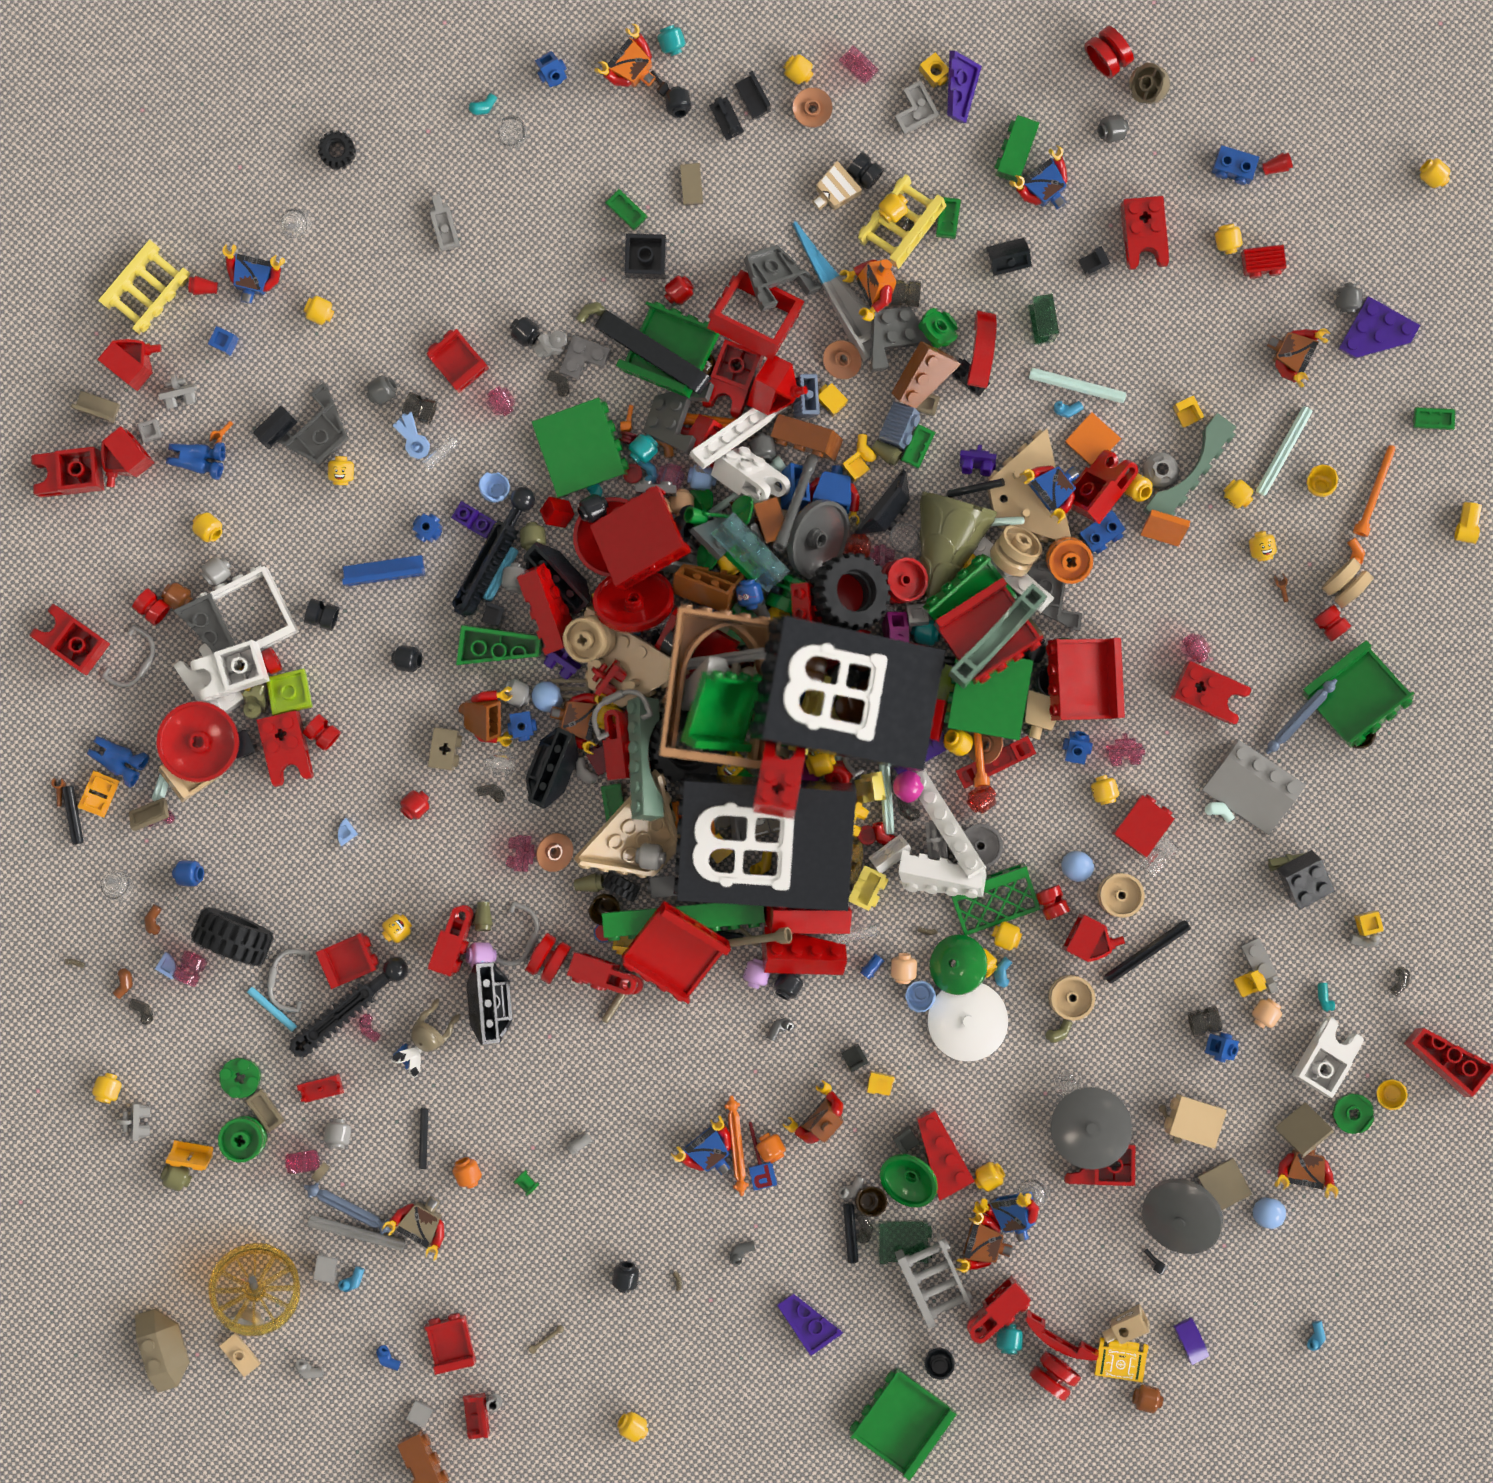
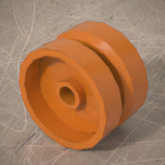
(1075, 570)

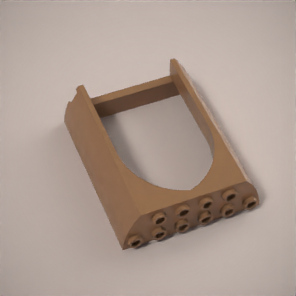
(689, 631)

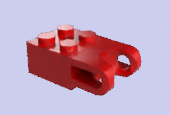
(1144, 236)
(731, 382)
(64, 469)
(1102, 485)
(67, 636)
(1214, 693)
(616, 745)
(284, 752)
(779, 776)
(452, 942)
(603, 974)
(1122, 1176)
(998, 1310)

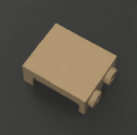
(182, 788)
(1195, 1121)

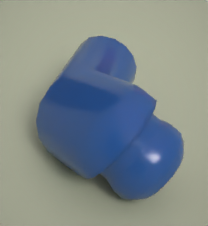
(385, 1358)

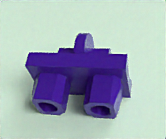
(977, 459)
(570, 665)

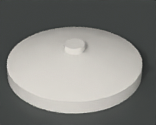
(968, 1024)

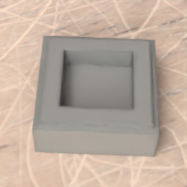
(149, 431)
(420, 1413)

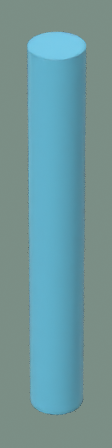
(272, 1009)

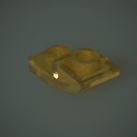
(857, 857)

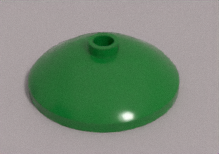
(969, 966)
(908, 1180)

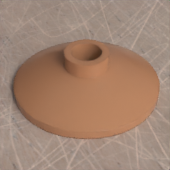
(812, 98)
(836, 365)
(990, 753)
(559, 857)

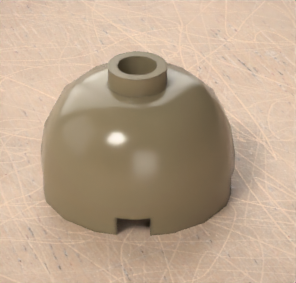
(1149, 83)

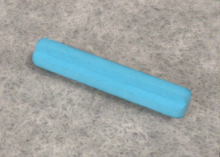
(496, 582)

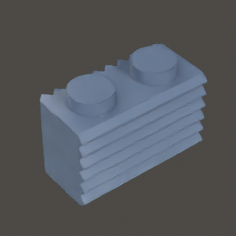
(807, 404)
(899, 425)

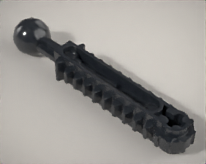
(492, 554)
(394, 970)

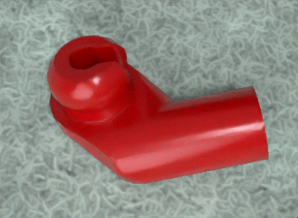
(879, 833)

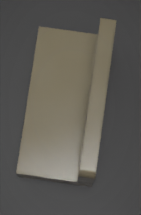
(96, 407)

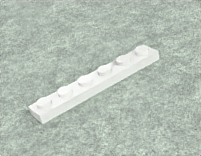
(731, 436)
(1017, 583)
(949, 827)

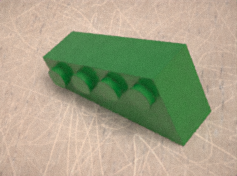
(491, 644)

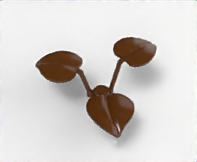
(847, 708)

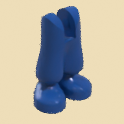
(194, 458)
(115, 759)

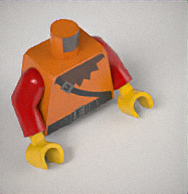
(630, 63)
(876, 284)

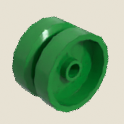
(230, 1139)

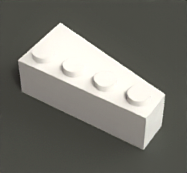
(938, 876)

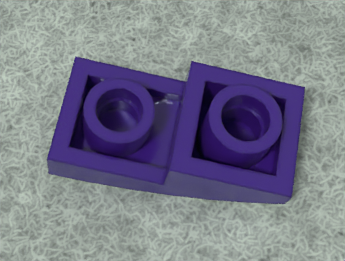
(473, 520)
(1191, 1341)

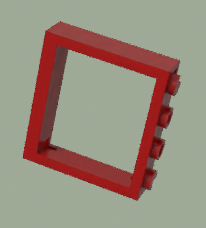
(745, 335)

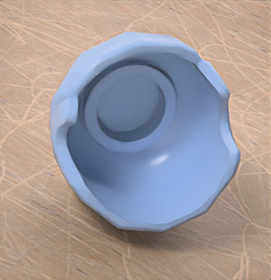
(494, 487)
(546, 695)
(1077, 866)
(920, 996)
(1269, 1213)

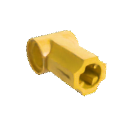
(1468, 529)

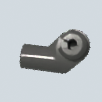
(739, 1251)

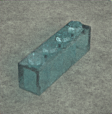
(750, 552)

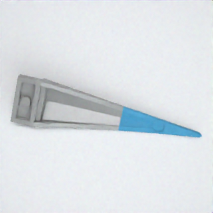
(841, 296)

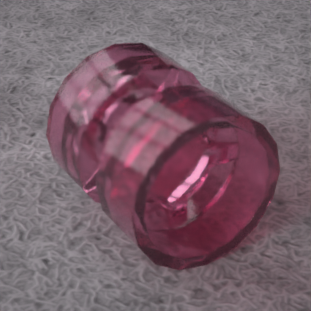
(193, 962)

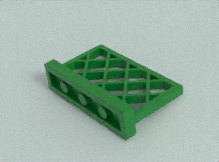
(994, 881)

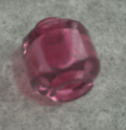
(500, 401)
(671, 473)
(1195, 648)

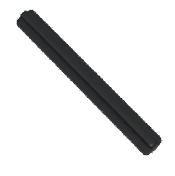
(1147, 951)

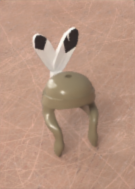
(425, 1039)

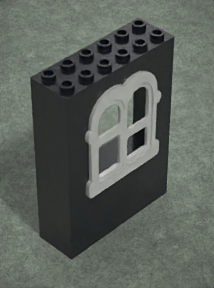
(897, 700)
(811, 847)

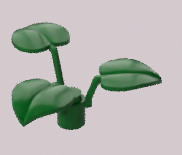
(703, 502)

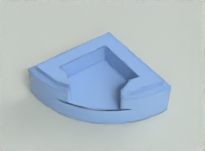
(346, 832)
(166, 965)

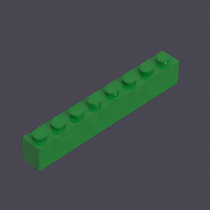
(709, 914)

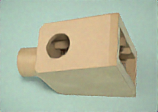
(1037, 714)

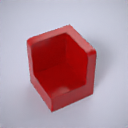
(557, 512)

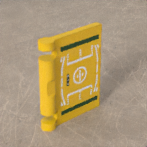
(1121, 1360)

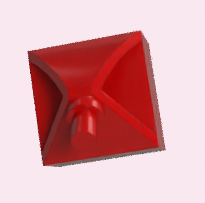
(130, 360)
(774, 387)
(702, 430)
(123, 456)
(1090, 939)

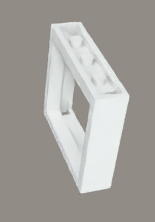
(240, 581)

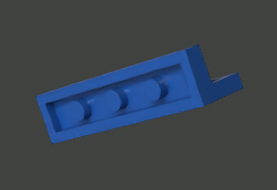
(383, 571)

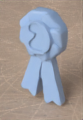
(416, 445)

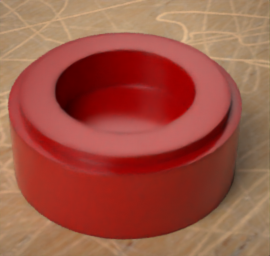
(634, 474)
(867, 835)

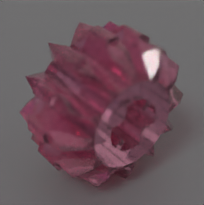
(302, 1161)

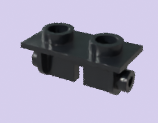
(726, 118)
(961, 374)

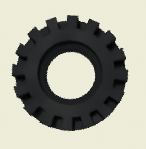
(328, 141)
(621, 886)

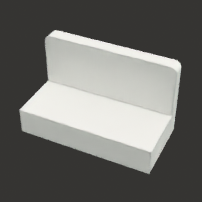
(889, 854)

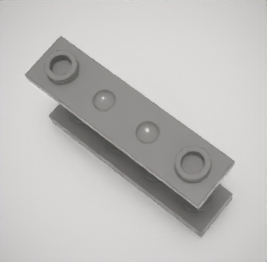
(923, 1295)

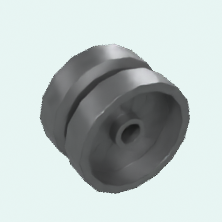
(992, 842)

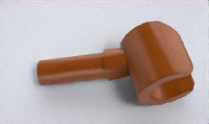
(1282, 584)
(58, 790)

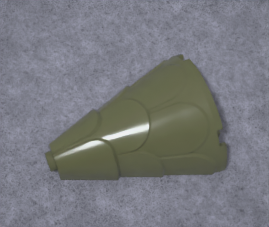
(949, 536)

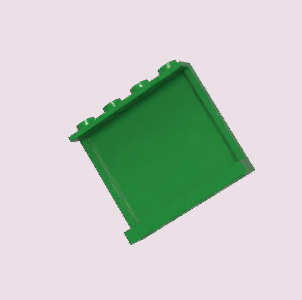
(680, 335)
(580, 447)
(965, 585)
(1362, 695)
(994, 706)
(722, 711)
(902, 1423)

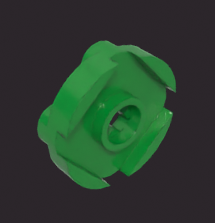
(939, 337)
(251, 1080)
(1354, 1125)

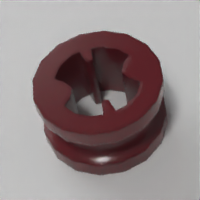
(627, 437)

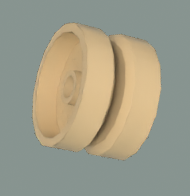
(1016, 550)
(1348, 584)
(588, 639)
(1109, 890)
(1059, 997)

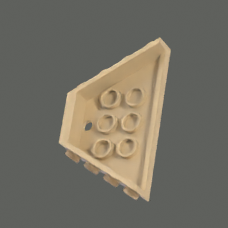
(1020, 497)
(645, 665)
(620, 836)

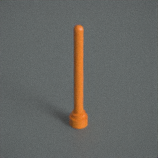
(1362, 527)
(981, 777)

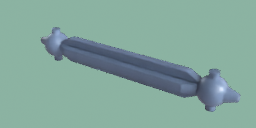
(1301, 716)
(347, 1207)

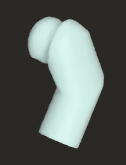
(1219, 808)

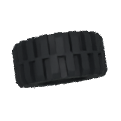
(872, 583)
(676, 768)
(232, 936)

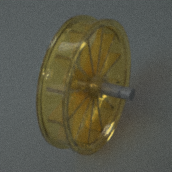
(254, 1289)

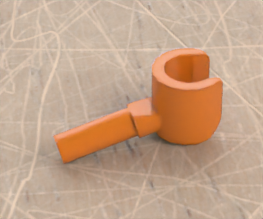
(627, 425)
(218, 434)

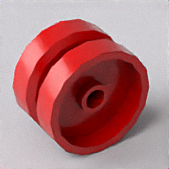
(1109, 52)
(906, 580)
(546, 957)
(1055, 1375)

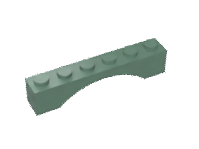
(1213, 438)
(998, 636)
(645, 797)

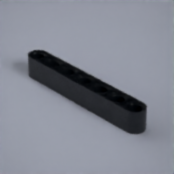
(652, 352)

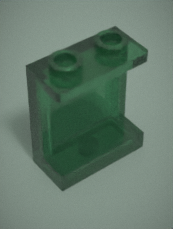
(1043, 319)
(905, 1235)

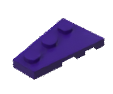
(961, 85)
(808, 1325)

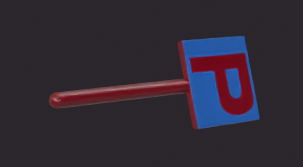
(761, 1174)

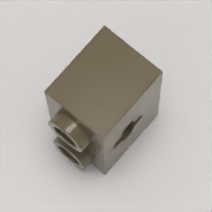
(440, 739)

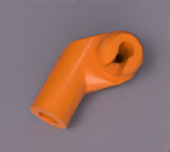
(1357, 551)

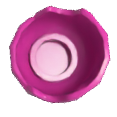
(907, 786)

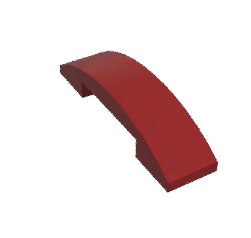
(983, 349)
(1009, 756)
(1082, 1351)

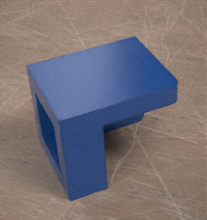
(223, 341)

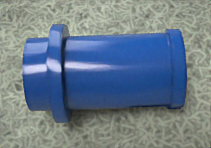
(872, 966)

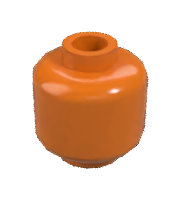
(771, 1147)
(466, 1172)

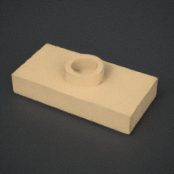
(240, 1354)

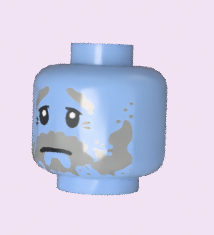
(700, 478)

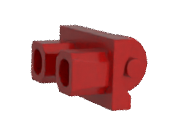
(615, 671)

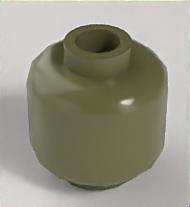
(531, 534)
(175, 1177)

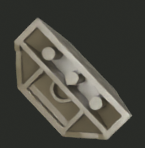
(161, 1349)

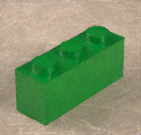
(1016, 148)

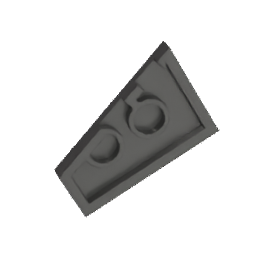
(704, 536)
(207, 621)

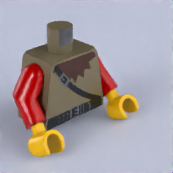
(420, 1224)

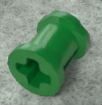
(526, 1183)

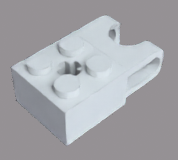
(749, 475)
(225, 671)
(197, 681)
(1332, 1056)

